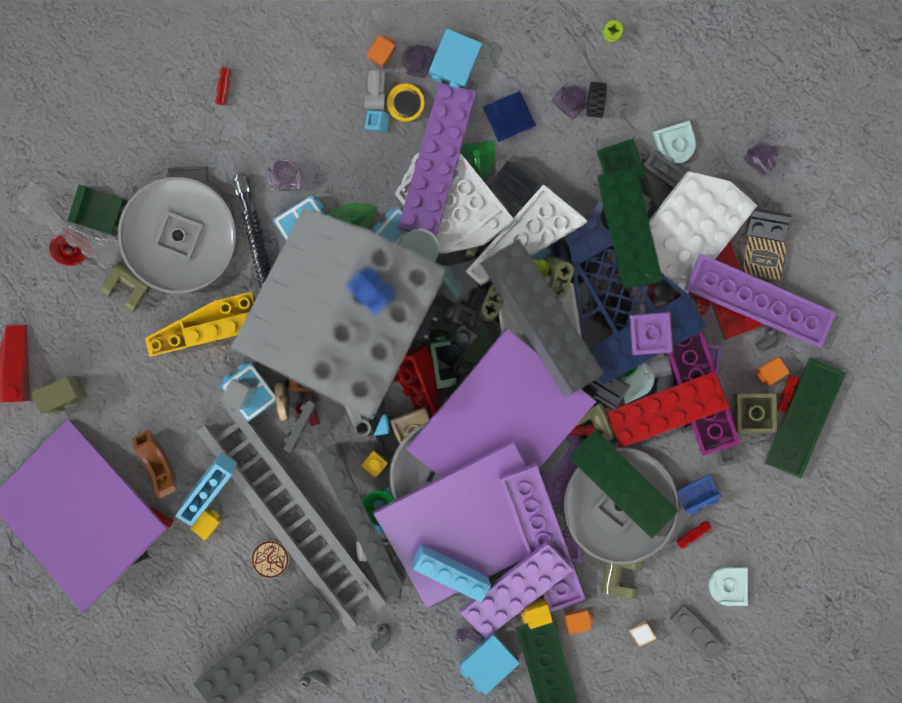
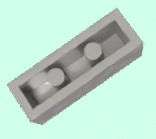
(238, 394)

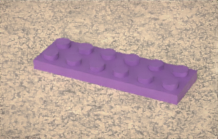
(517, 589)

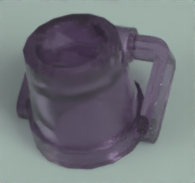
(415, 60)
(571, 100)
(761, 157)
(284, 172)

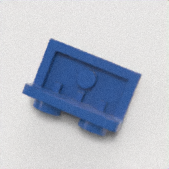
(371, 289)
(698, 494)

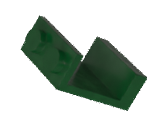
(97, 210)
(446, 376)

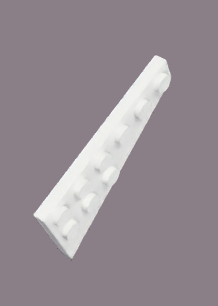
(536, 225)

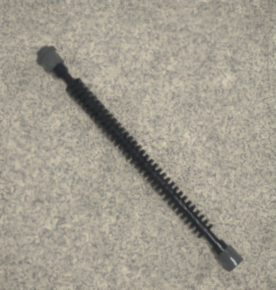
(243, 189)

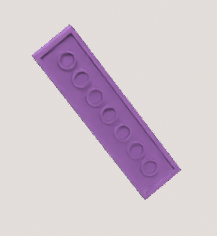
(437, 159)
(759, 300)
(537, 525)

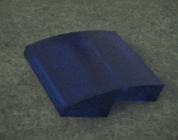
(509, 116)

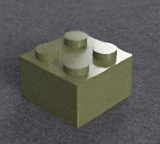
(59, 394)
(754, 412)

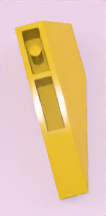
(210, 323)

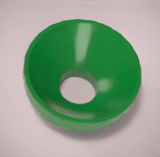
(373, 496)

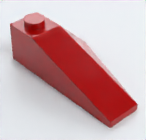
(14, 365)
(419, 380)

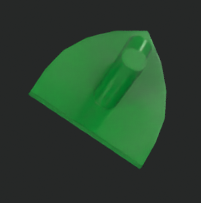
(480, 157)
(355, 214)

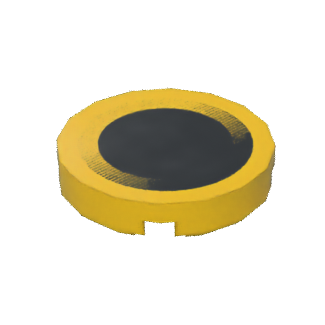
(405, 102)

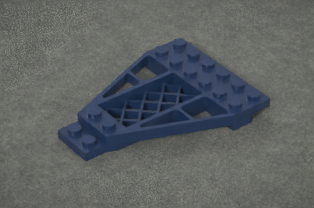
(615, 352)

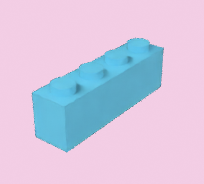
(206, 489)
(451, 573)

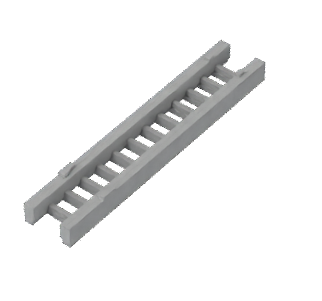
(311, 512)

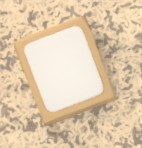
(642, 633)

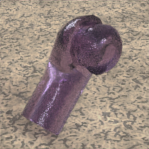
(469, 633)

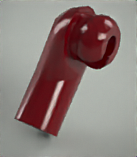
(314, 418)

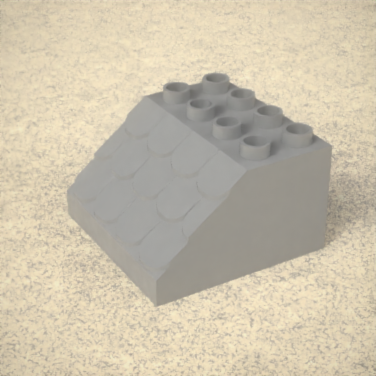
(319, 330)

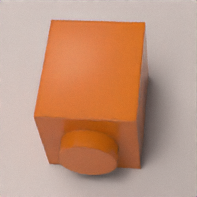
(381, 51)
(771, 371)
(578, 620)

